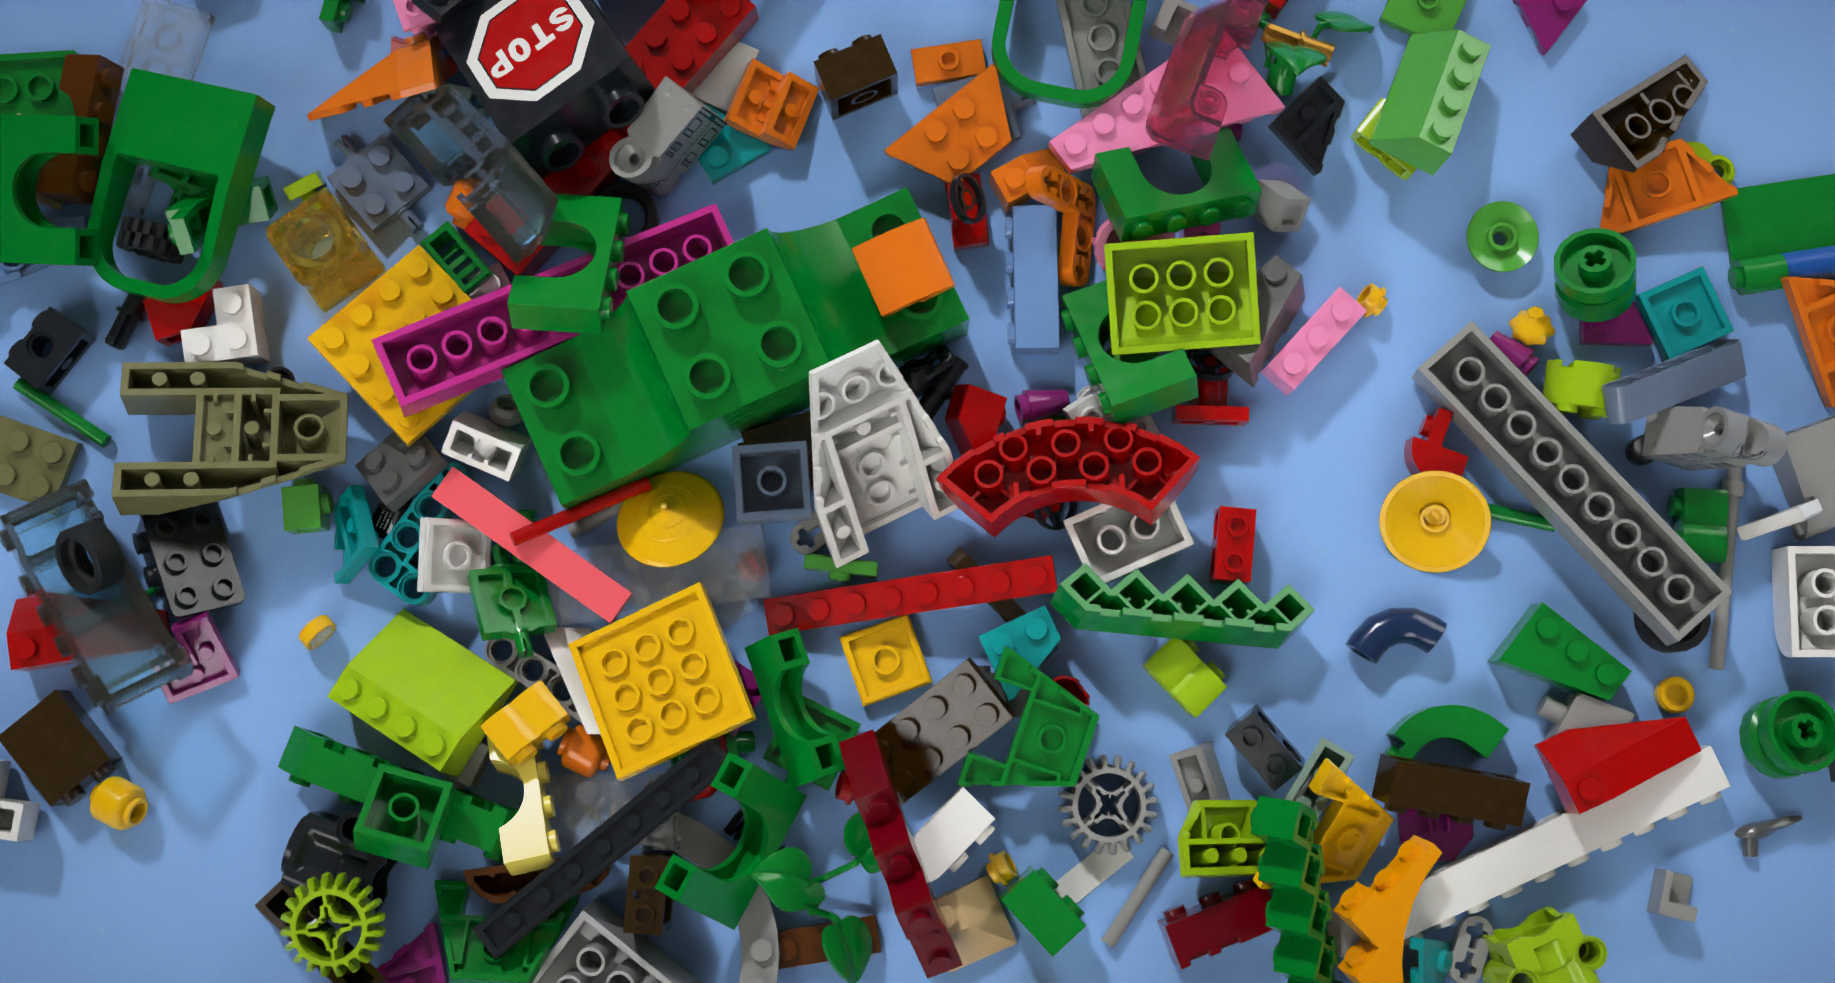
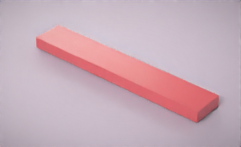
(542, 553)

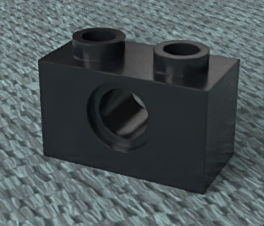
(69, 345)

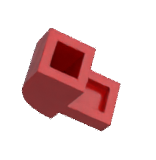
(1428, 453)

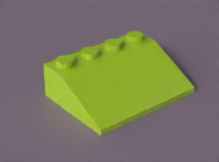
(1182, 293)
(423, 691)

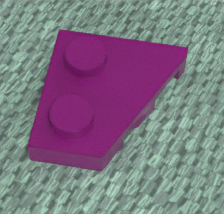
(1548, 18)
(419, 960)

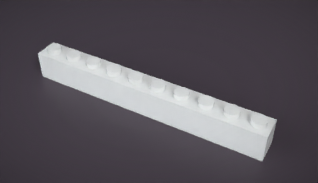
(1560, 840)

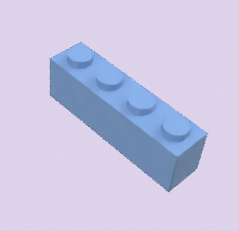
(1034, 280)

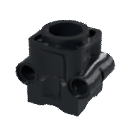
(326, 844)

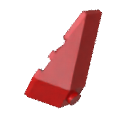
(32, 644)
(1608, 760)

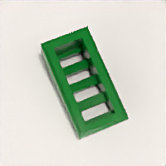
(439, 240)

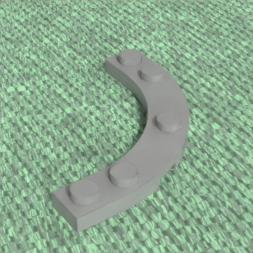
(757, 924)

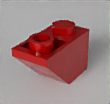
(171, 318)
(974, 416)

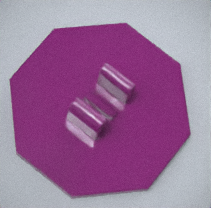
(1444, 833)

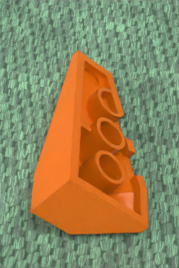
(403, 73)

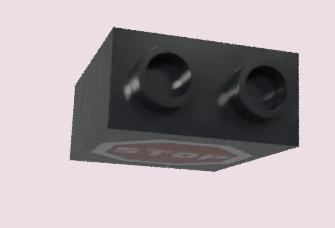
(547, 74)

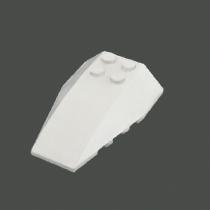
(870, 450)

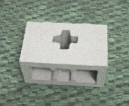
(486, 445)

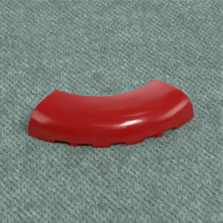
(1067, 463)

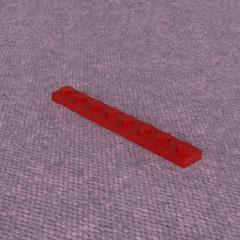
(911, 594)

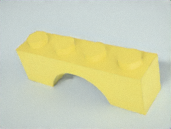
(528, 838)

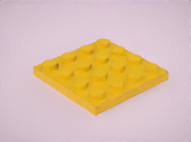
(401, 296)
(661, 681)

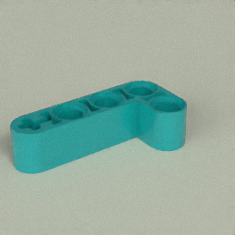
(407, 558)

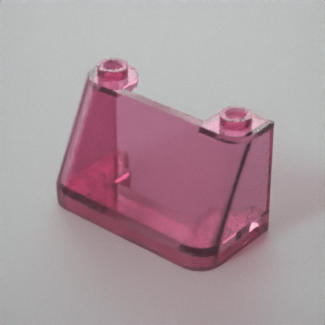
(1185, 109)

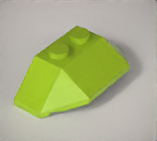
(1219, 840)

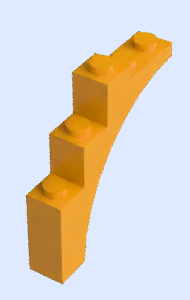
(1382, 914)

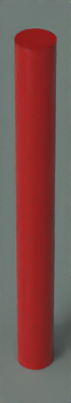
(580, 511)

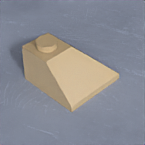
(976, 920)

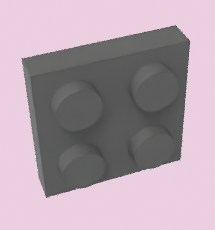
(400, 470)

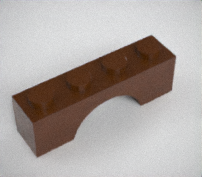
(94, 90)

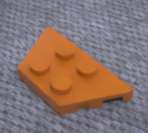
(959, 132)
(1661, 189)
(1814, 314)

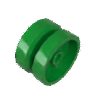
(1595, 275)
(1789, 735)

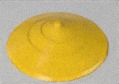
(671, 520)
(1435, 521)

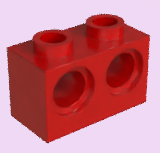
(1232, 545)

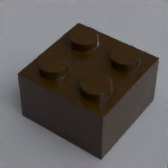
(856, 76)

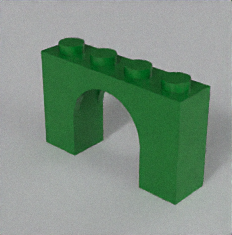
(25, 148)
(1145, 211)
(583, 299)
(1124, 388)
(768, 814)

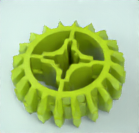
(333, 939)

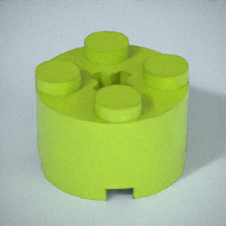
(1578, 387)

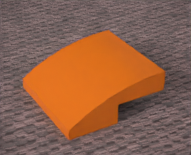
(771, 105)
(903, 267)

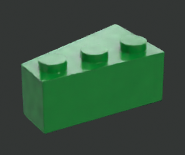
(1559, 654)

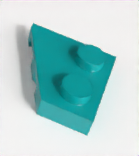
(730, 152)
(353, 532)
(1029, 635)
(1434, 960)

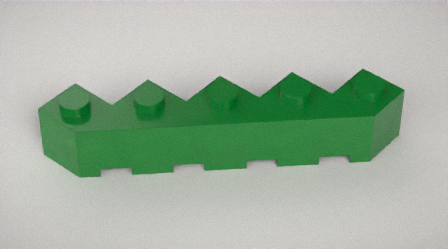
(1180, 612)
(350, 771)
(1298, 904)

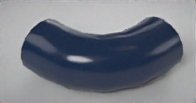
(1393, 628)

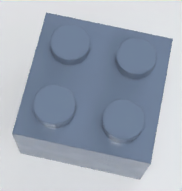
(772, 482)

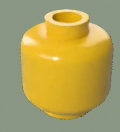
(118, 803)

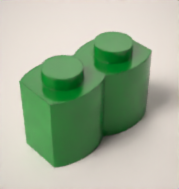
(1701, 521)

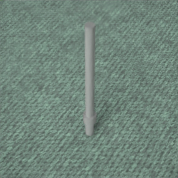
(1725, 570)

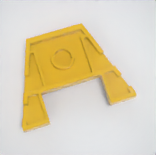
(1349, 826)

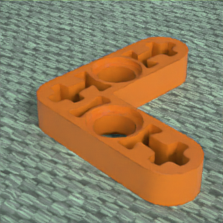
(1078, 204)

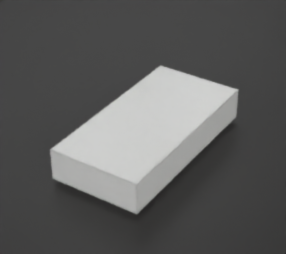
(1780, 520)

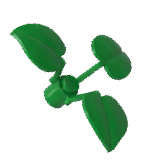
(1294, 60)
(786, 882)

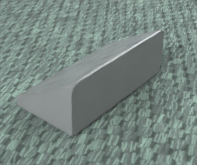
(1199, 774)

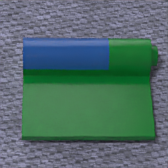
(1780, 233)

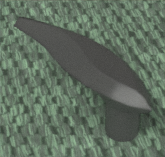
(1760, 829)

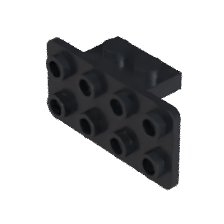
(189, 560)

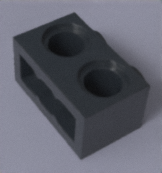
(1265, 747)

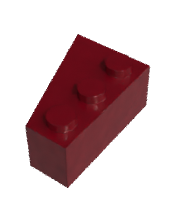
(1215, 922)

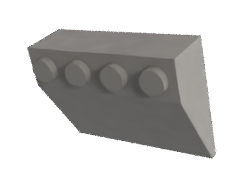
(600, 952)

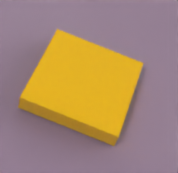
(885, 660)

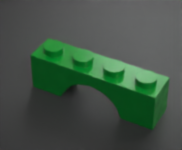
(778, 671)

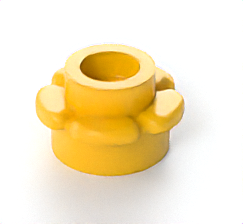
(1372, 299)
(1001, 868)

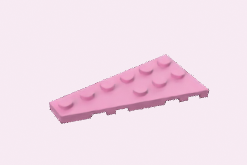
(1123, 118)

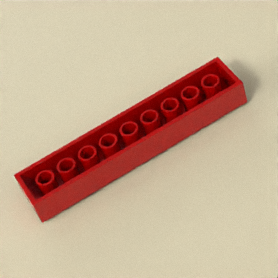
(677, 42)

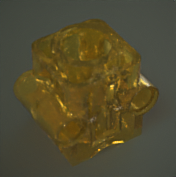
(347, 264)

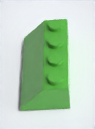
(1430, 97)

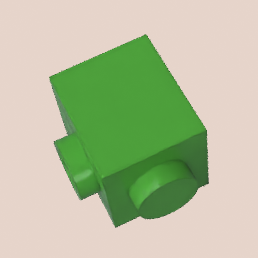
(306, 507)

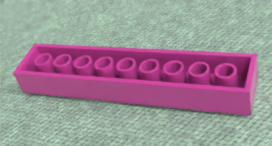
(476, 339)

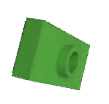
(825, 564)

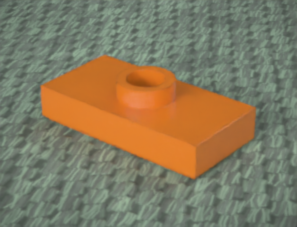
(947, 62)

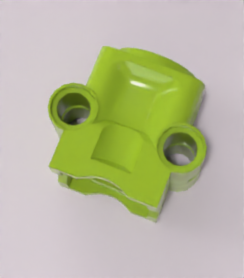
(1543, 950)

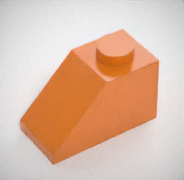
(1009, 179)

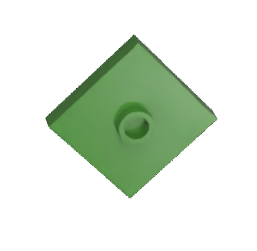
(1421, 15)

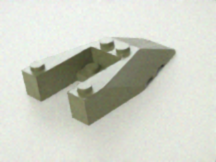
(247, 433)

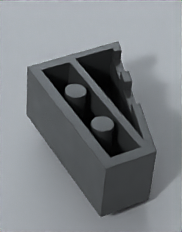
(1279, 300)

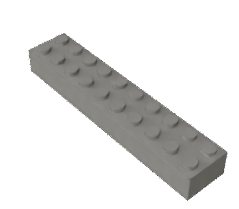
(1571, 485)

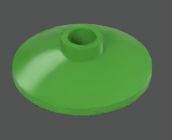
(1514, 225)

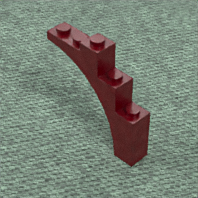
(897, 854)

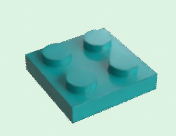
(1684, 313)

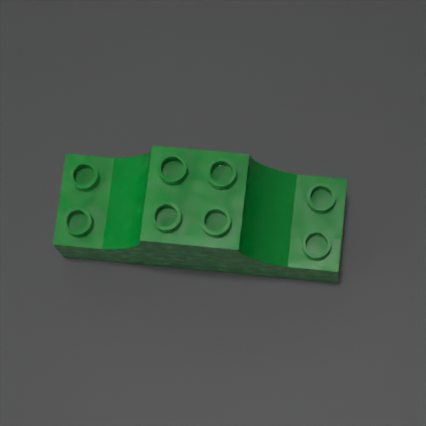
(716, 352)

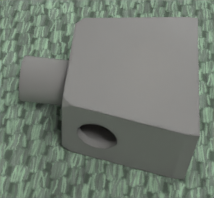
(1579, 712)

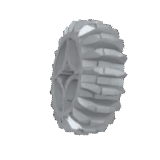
(1129, 829)

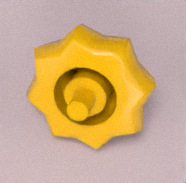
(1532, 326)

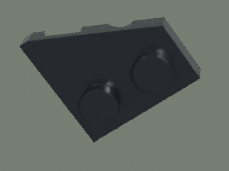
(1309, 124)

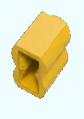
(526, 723)

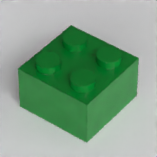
(403, 816)
(1041, 910)

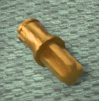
(1276, 33)

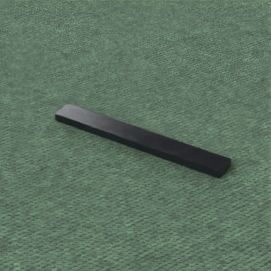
(601, 848)

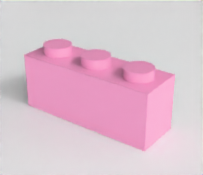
(1313, 341)

